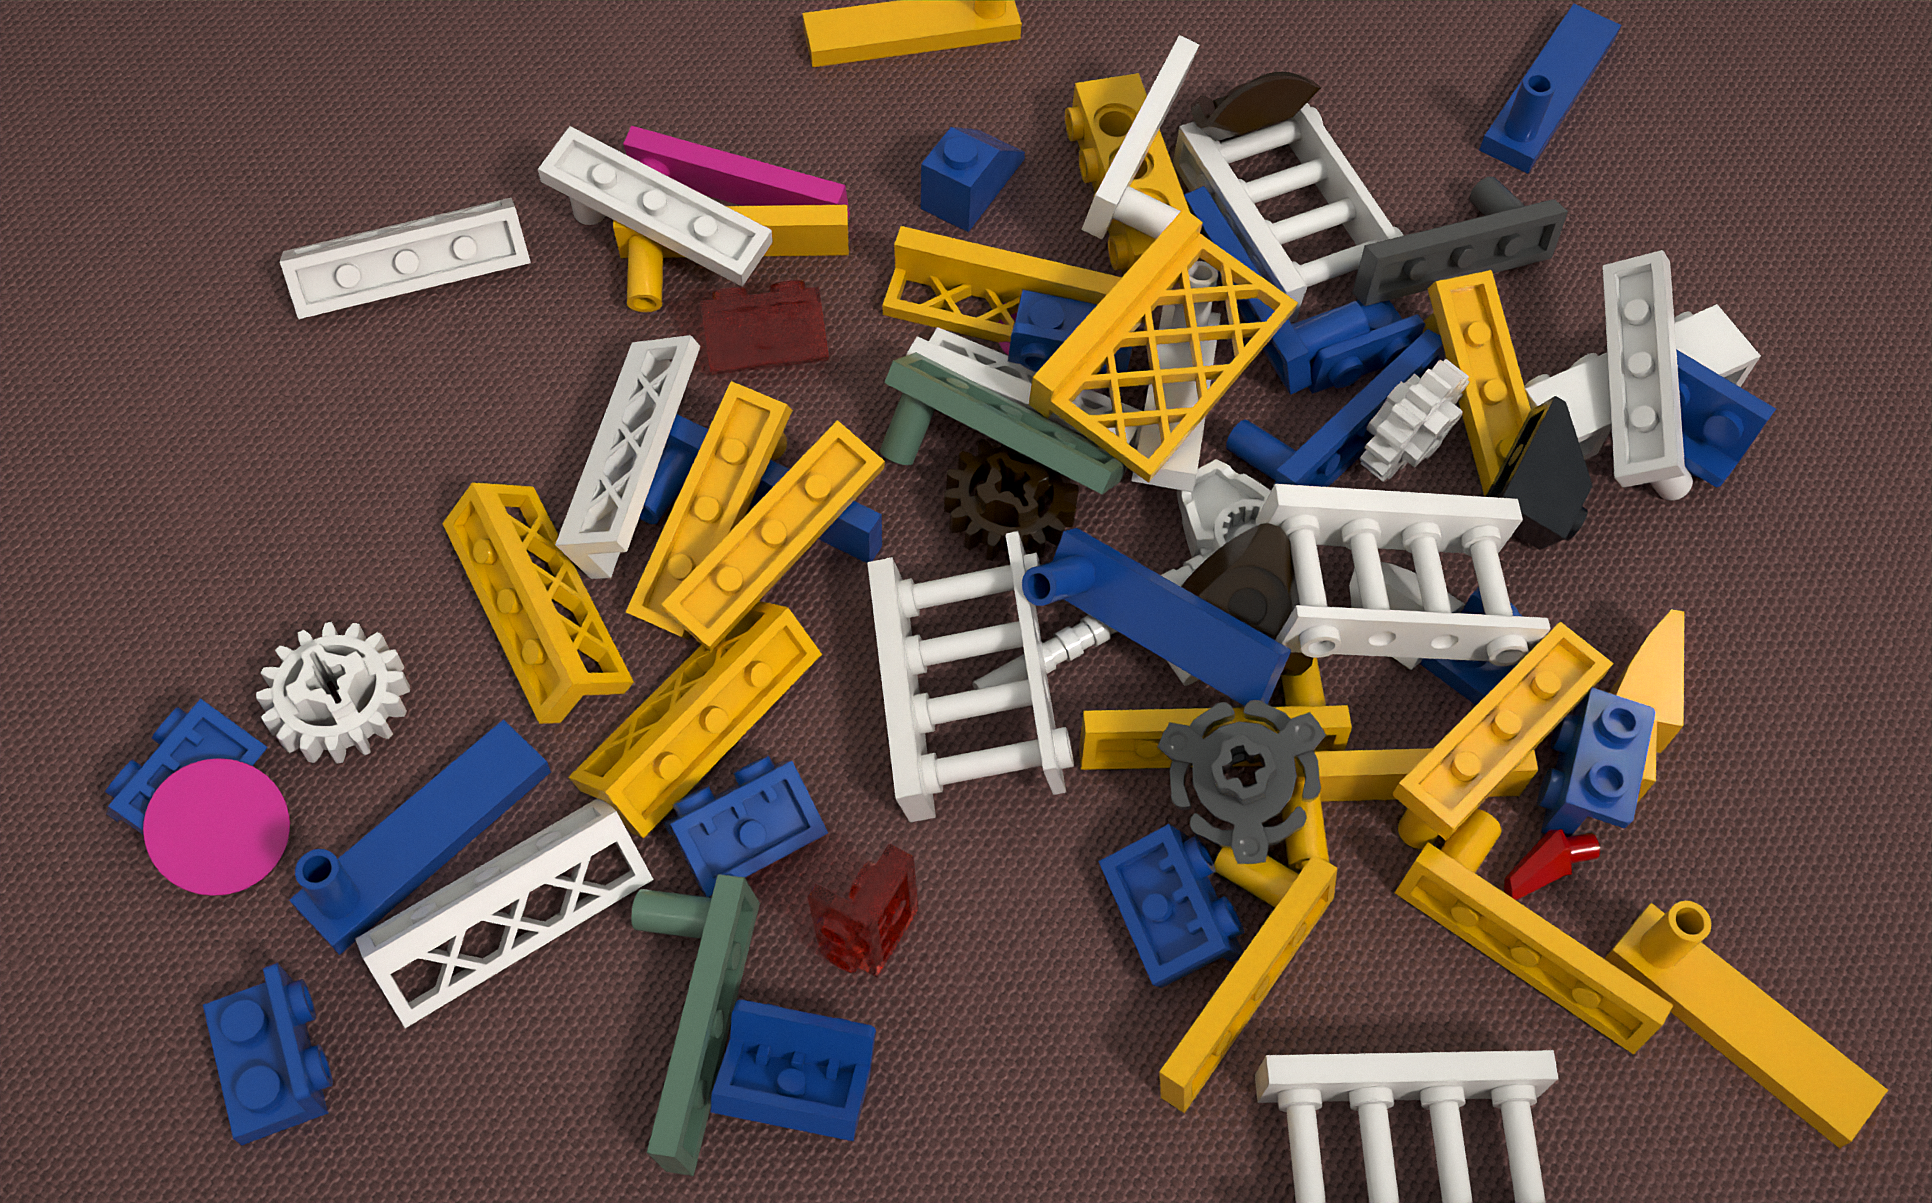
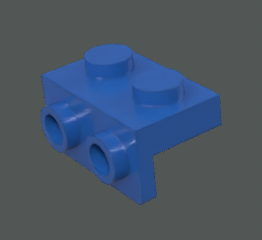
(1597, 763)
(794, 1070)

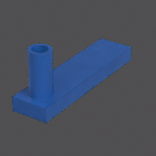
(1549, 88)
(1290, 347)
(1343, 436)
(853, 532)
(1159, 616)
(390, 862)

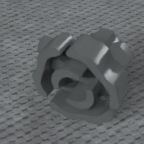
(1228, 799)

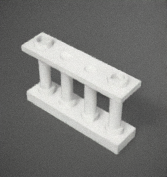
(1206, 164)
(1421, 526)
(914, 714)
(1440, 1083)

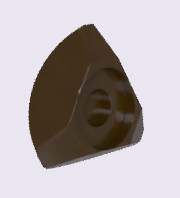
(1253, 104)
(1254, 583)

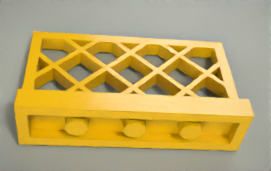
(1123, 311)

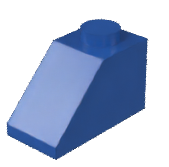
(966, 175)

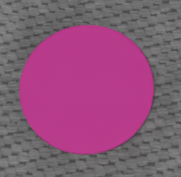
(216, 827)

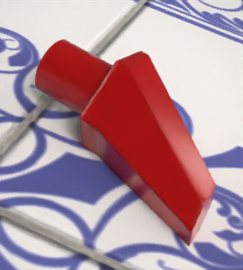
(1550, 861)

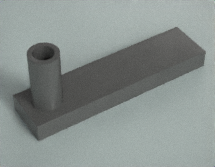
(1498, 241)

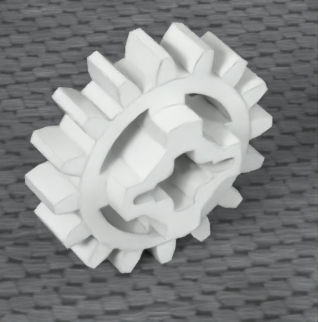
(1414, 420)
(302, 706)

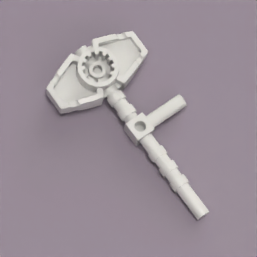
(1212, 515)

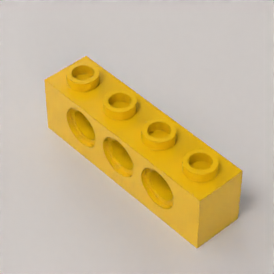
(1099, 123)

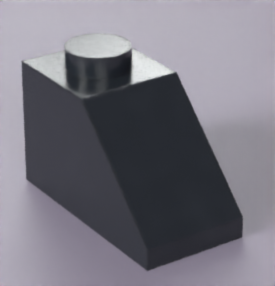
(1546, 476)

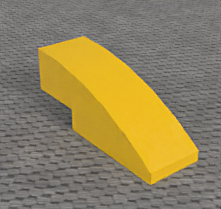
(1657, 680)

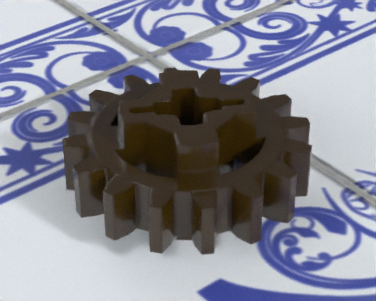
(1008, 500)

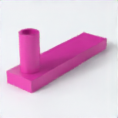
(728, 174)

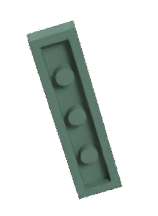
(932, 386)
(725, 932)

